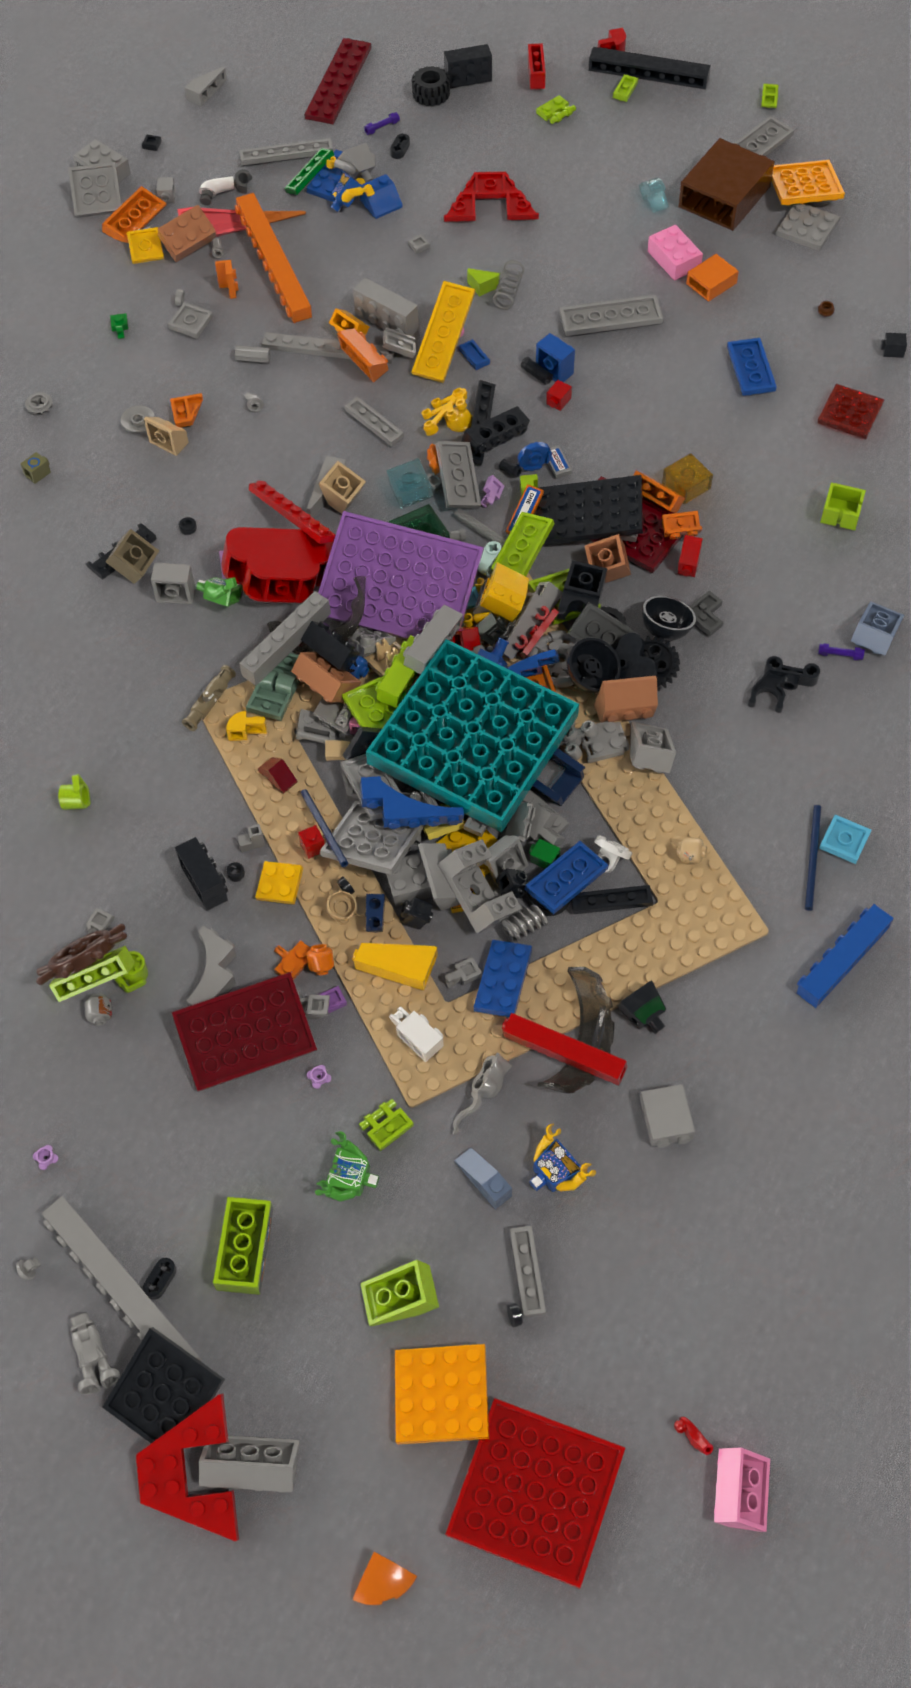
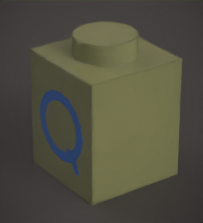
(36, 467)

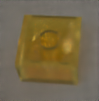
(687, 477)

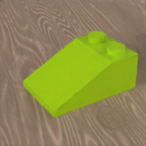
(399, 1293)

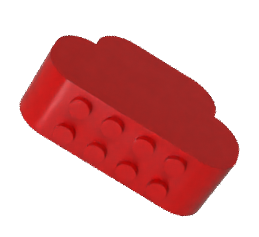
(274, 563)

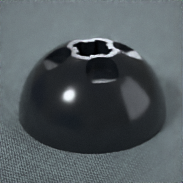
(667, 617)
(592, 663)

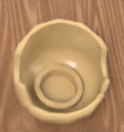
(341, 905)

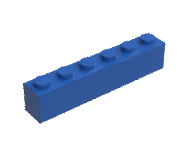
(844, 956)

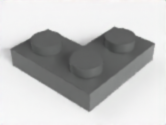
(704, 614)

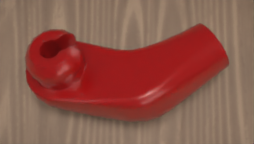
(694, 1436)

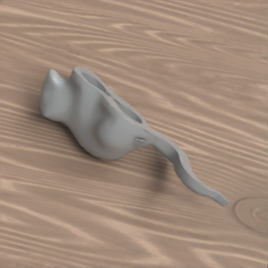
(485, 1085)

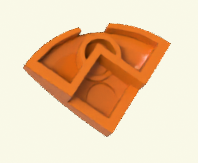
(382, 1581)

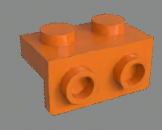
(226, 277)
(681, 524)

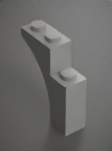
(216, 978)

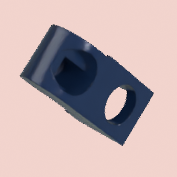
(375, 912)

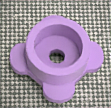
(318, 1070)
(45, 1151)

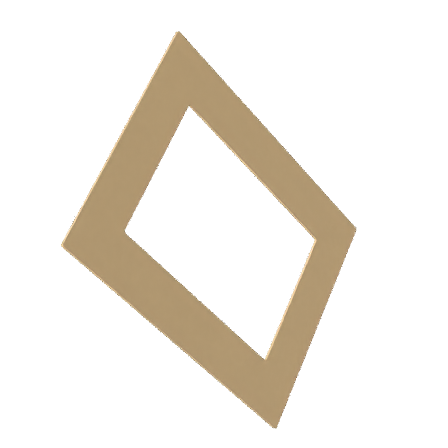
(693, 923)

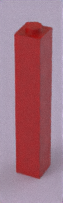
(564, 1049)

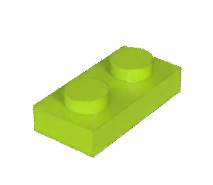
(625, 88)

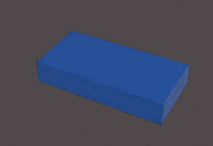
(474, 354)

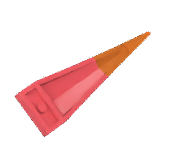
(228, 221)

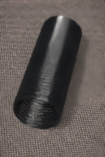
(535, 368)

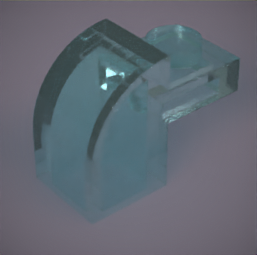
(654, 192)

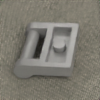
(311, 723)

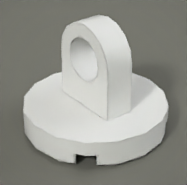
(612, 851)

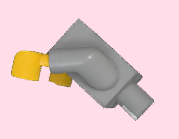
(355, 161)

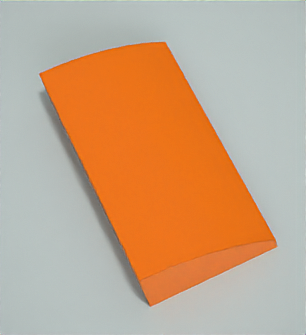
(133, 214)

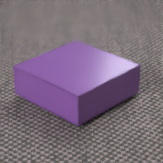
(336, 999)

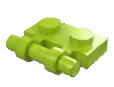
(555, 110)
(389, 1129)

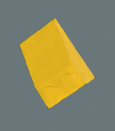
(505, 592)

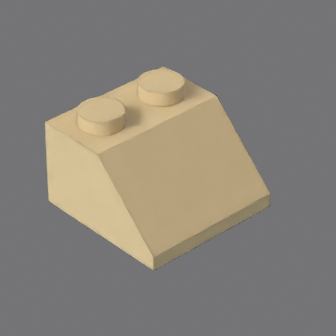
(166, 435)
(341, 486)

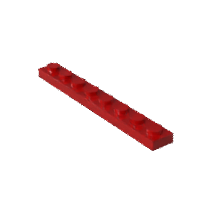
(292, 512)

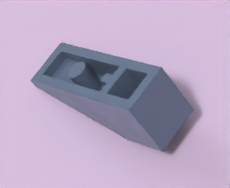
(485, 1178)

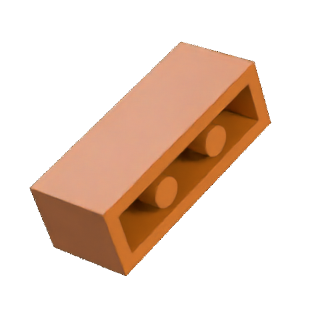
(660, 493)

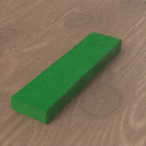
(309, 171)

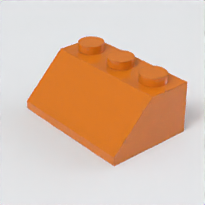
(363, 353)

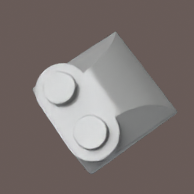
(506, 854)

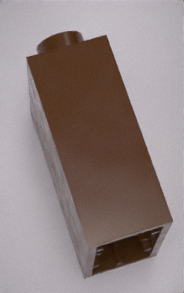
(726, 184)

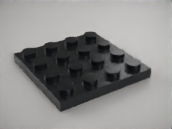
(161, 1387)

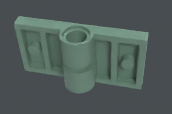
(275, 691)

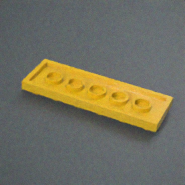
(443, 331)

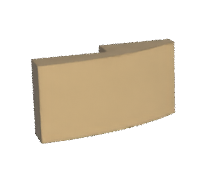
(334, 749)

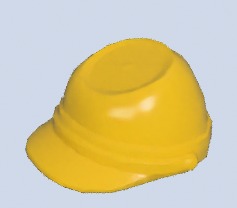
(462, 421)

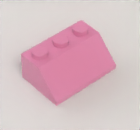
(742, 1489)

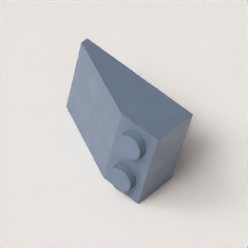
(877, 628)

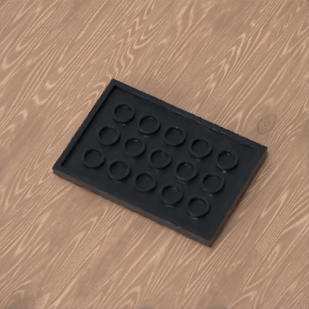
(593, 509)

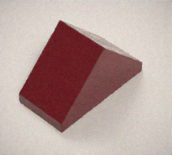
(278, 774)

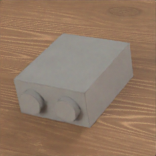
(667, 1116)

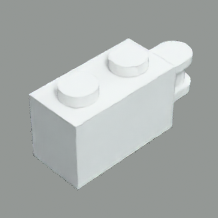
(417, 1033)

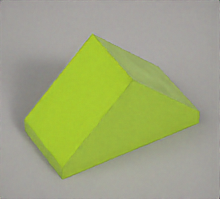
(482, 281)

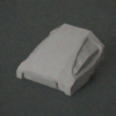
(366, 640)

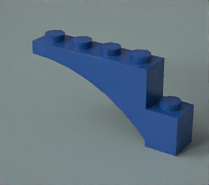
(404, 811)

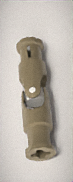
(210, 696)

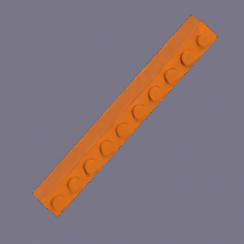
(273, 258)

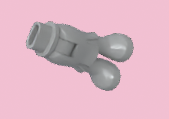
(91, 1354)

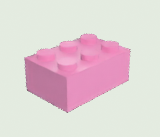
(674, 251)

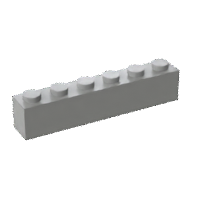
(284, 638)

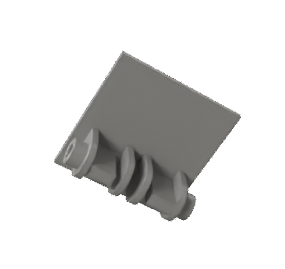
(334, 714)

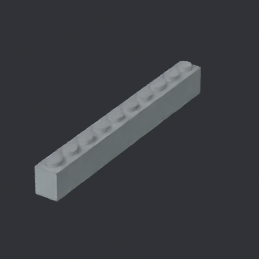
(109, 1273)

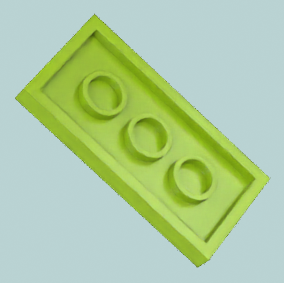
(524, 542)

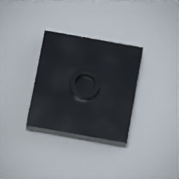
(361, 742)

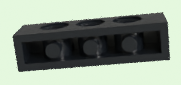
(496, 430)

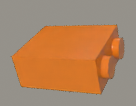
(712, 277)

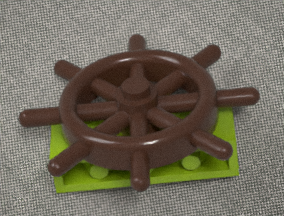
(86, 963)

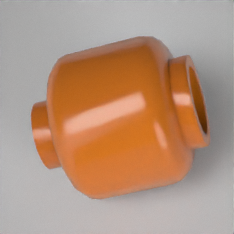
(320, 959)

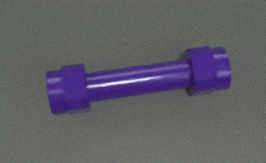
(393, 119)
(857, 654)

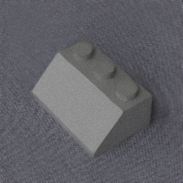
(442, 893)

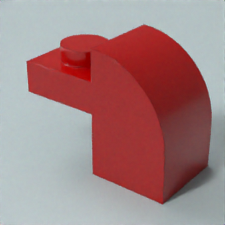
(615, 41)

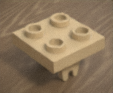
(383, 656)

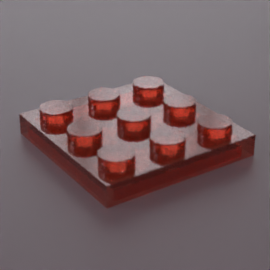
(850, 411)

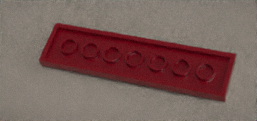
(338, 81)

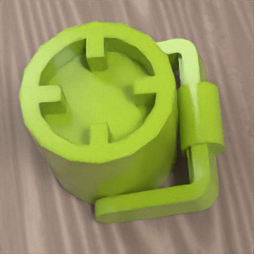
(75, 794)
(136, 976)

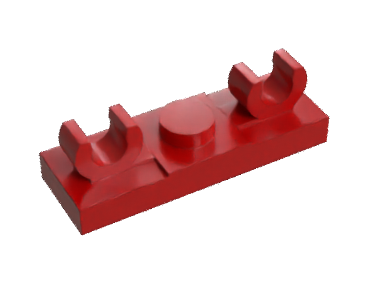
(536, 632)

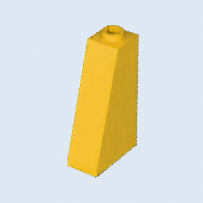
(397, 962)

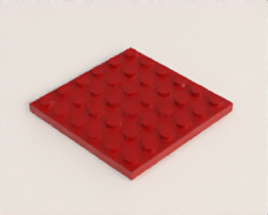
(536, 1493)

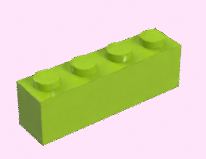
(396, 679)

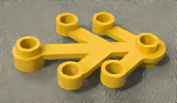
(458, 398)

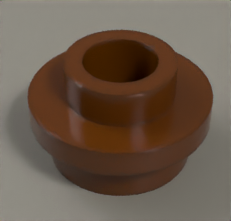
(826, 308)

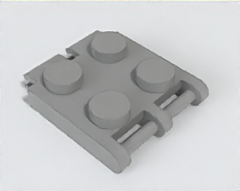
(607, 743)
(520, 821)

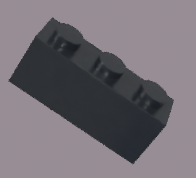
(330, 645)

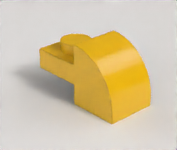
(241, 725)

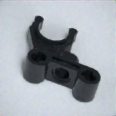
(783, 677)

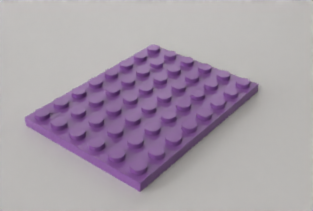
(405, 574)

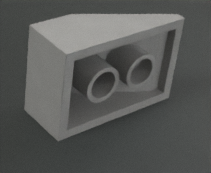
(651, 747)

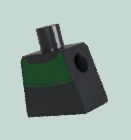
(644, 1007)

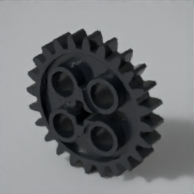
(667, 659)

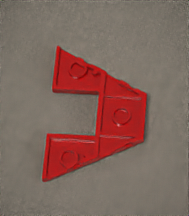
(488, 186)
(164, 1478)

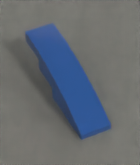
(532, 665)

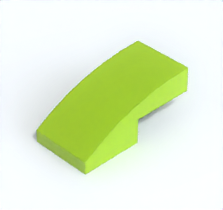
(769, 95)

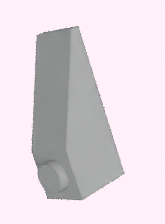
(204, 86)

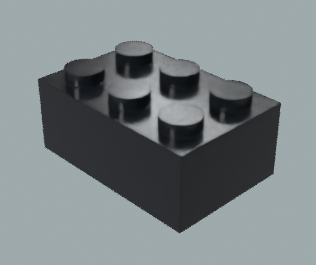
(468, 65)
(202, 873)

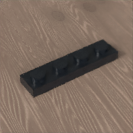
(612, 899)

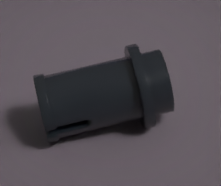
(512, 469)

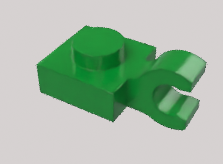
(119, 323)

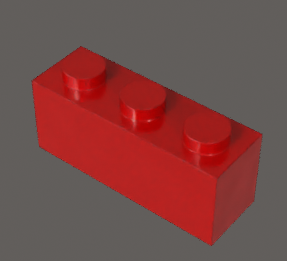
(536, 66)

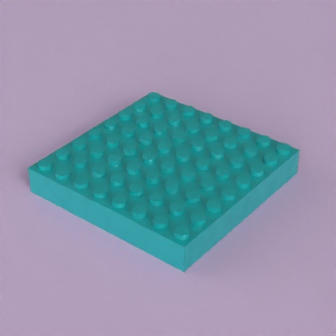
(473, 734)

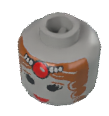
(98, 1009)

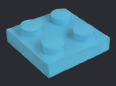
(845, 839)

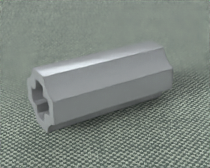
(255, 354)

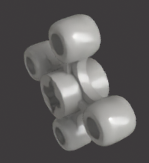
(573, 738)

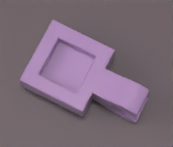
(493, 490)

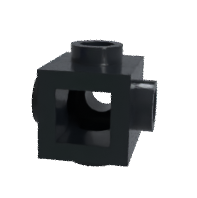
(513, 881)

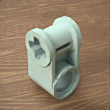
(489, 555)

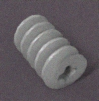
(522, 922)

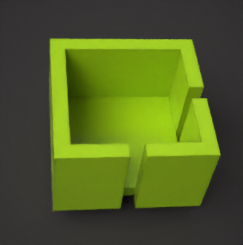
(843, 506)

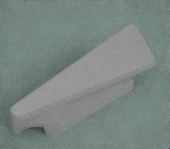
(544, 595)

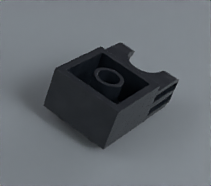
(582, 585)

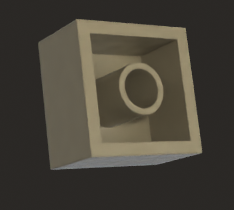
(132, 556)

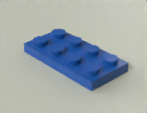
(325, 181)
(751, 366)
(566, 877)
(503, 978)

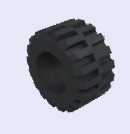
(431, 86)

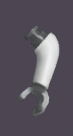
(212, 187)

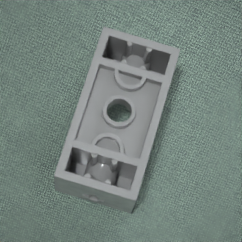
(463, 873)

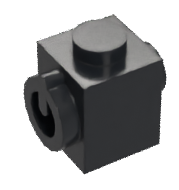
(416, 913)

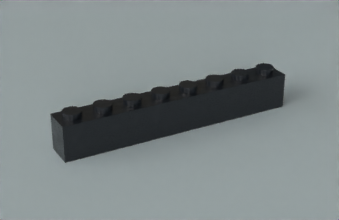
(649, 67)

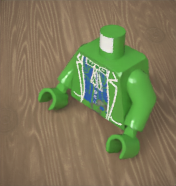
(221, 590)
(348, 1172)

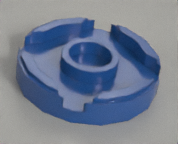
(534, 456)

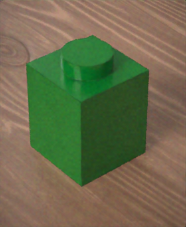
(543, 853)

